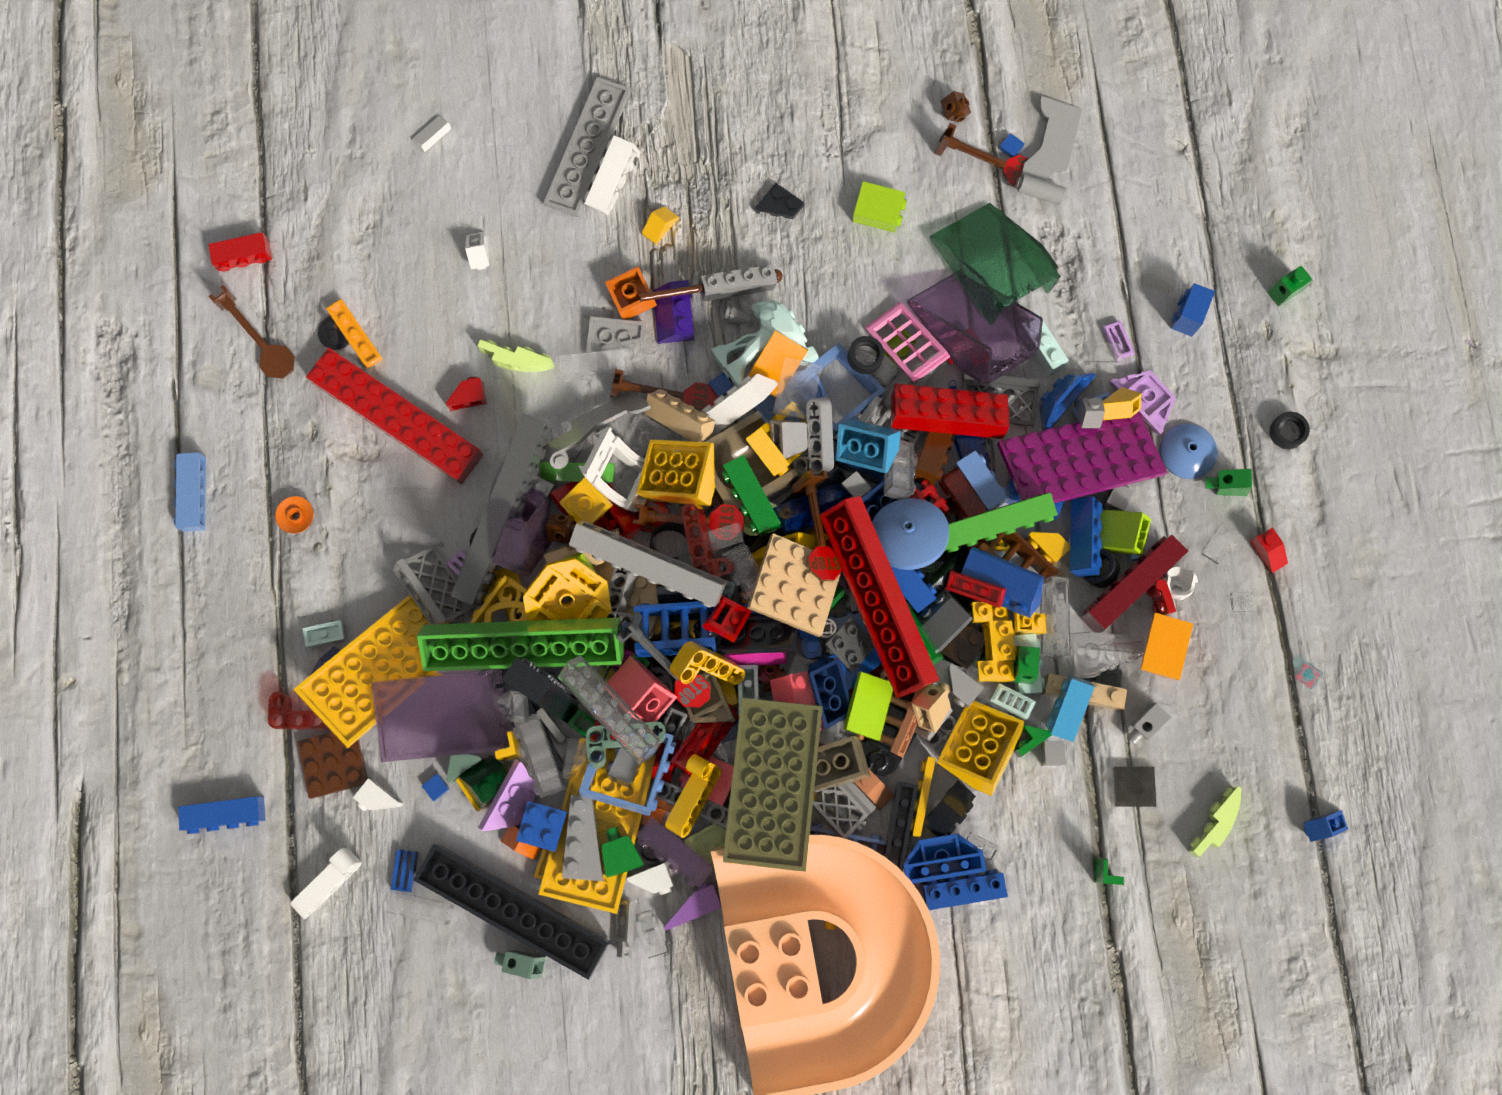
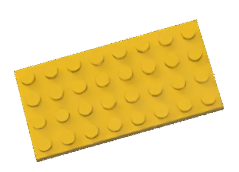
(342, 687)
(597, 894)

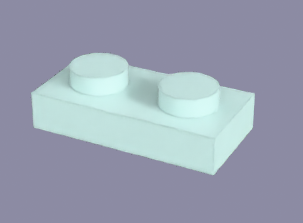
(324, 634)

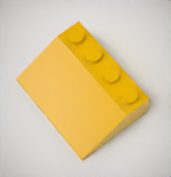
(678, 472)
(981, 746)

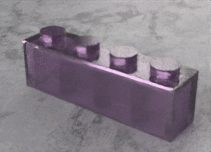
(675, 852)

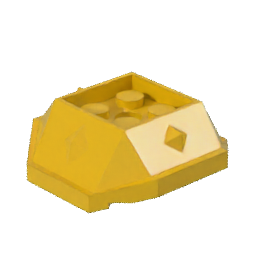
(562, 579)

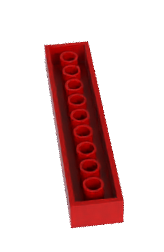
(395, 416)
(878, 597)

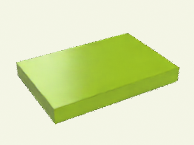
(868, 706)

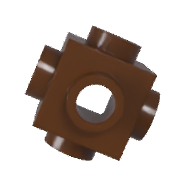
(955, 106)
(560, 528)
(768, 673)

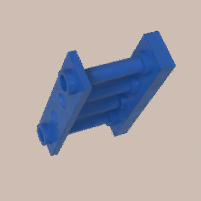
(666, 645)

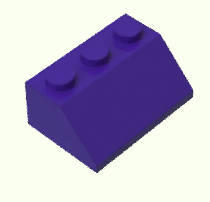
(674, 315)

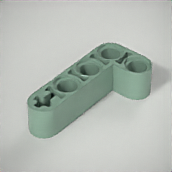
(606, 741)

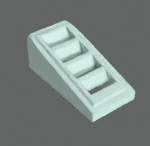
(1030, 703)

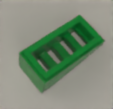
(574, 717)

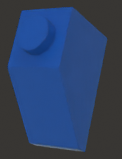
(1325, 826)

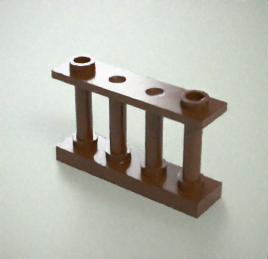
(1024, 550)

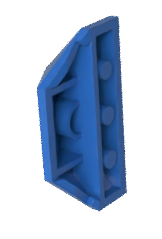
(1062, 397)
(943, 858)

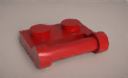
(1162, 602)
(732, 622)

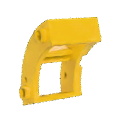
(768, 451)

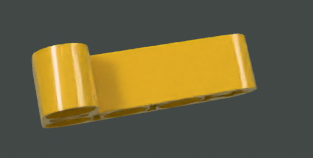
(695, 657)
(693, 796)

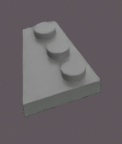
(613, 333)

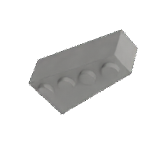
(582, 847)

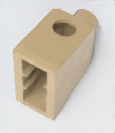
(932, 706)

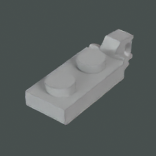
(625, 928)

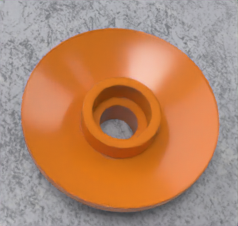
(286, 511)

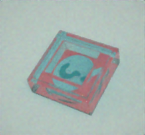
(1308, 675)

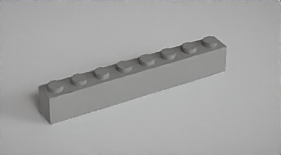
(647, 563)

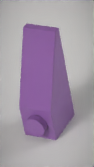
(699, 904)

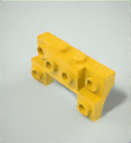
(998, 643)

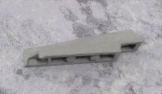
(913, 364)

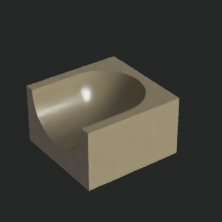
(733, 444)

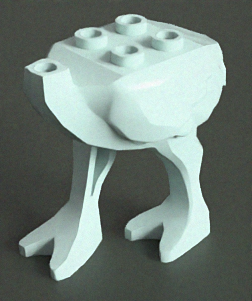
(772, 317)

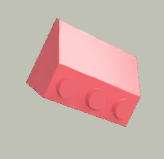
(793, 689)

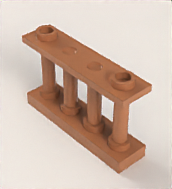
(906, 726)

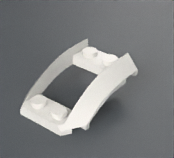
(606, 446)

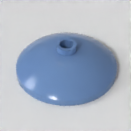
(1182, 460)

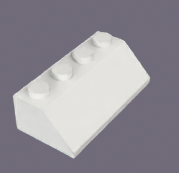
(739, 400)

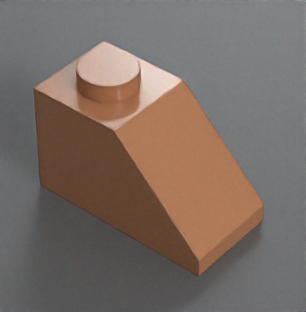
(874, 790)

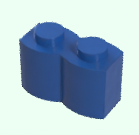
(811, 645)

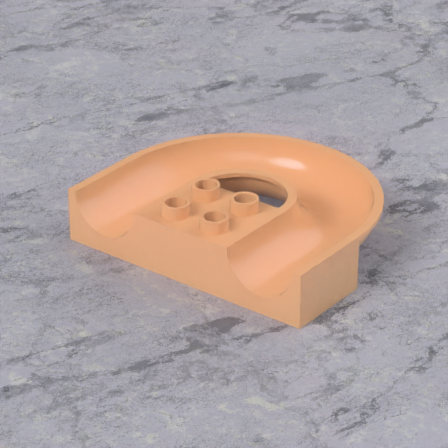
(788, 1033)

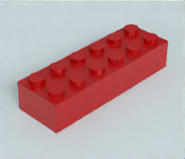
(949, 411)

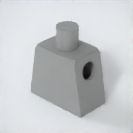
(789, 436)
(1154, 716)

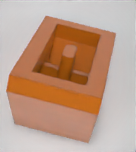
(510, 840)

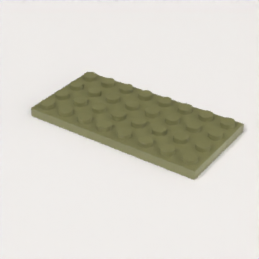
(773, 785)

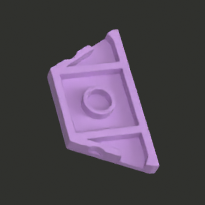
(1155, 398)
(510, 801)

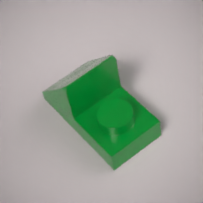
(1036, 737)

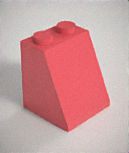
(641, 690)
(723, 786)

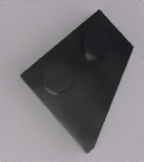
(780, 203)

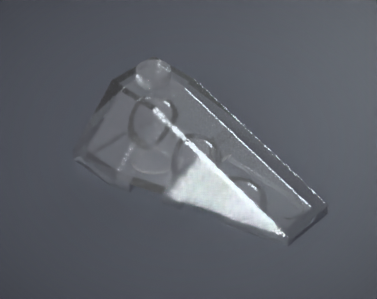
(637, 438)
(1102, 651)

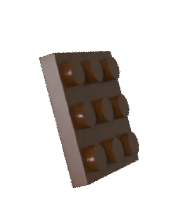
(330, 765)

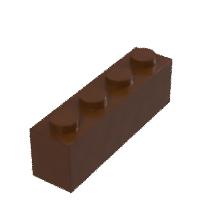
(933, 457)

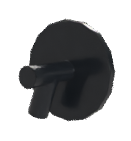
(331, 335)

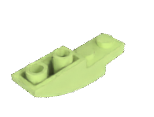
(522, 360)
(1223, 817)

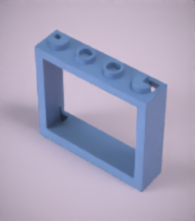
(866, 380)
(585, 789)

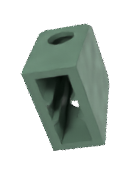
(521, 964)

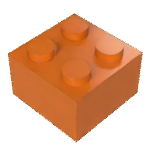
(626, 291)

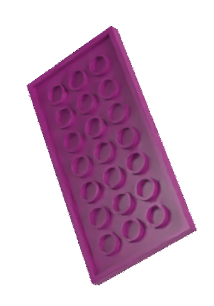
(1081, 460)

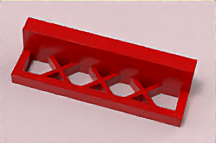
(701, 737)

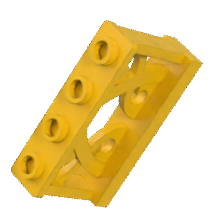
(490, 606)

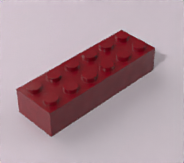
(1132, 586)

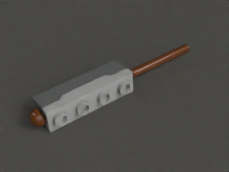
(726, 284)

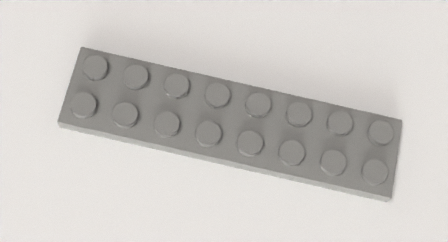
(587, 146)

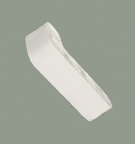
(342, 866)

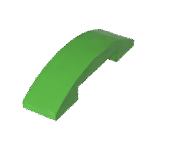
(572, 472)

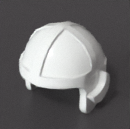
(1180, 582)

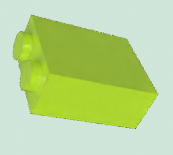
(879, 207)
(1124, 531)

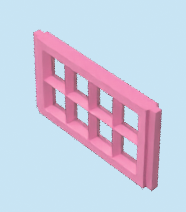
(925, 368)

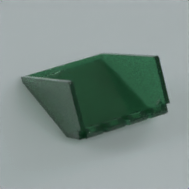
(995, 259)

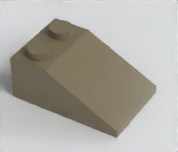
(840, 763)

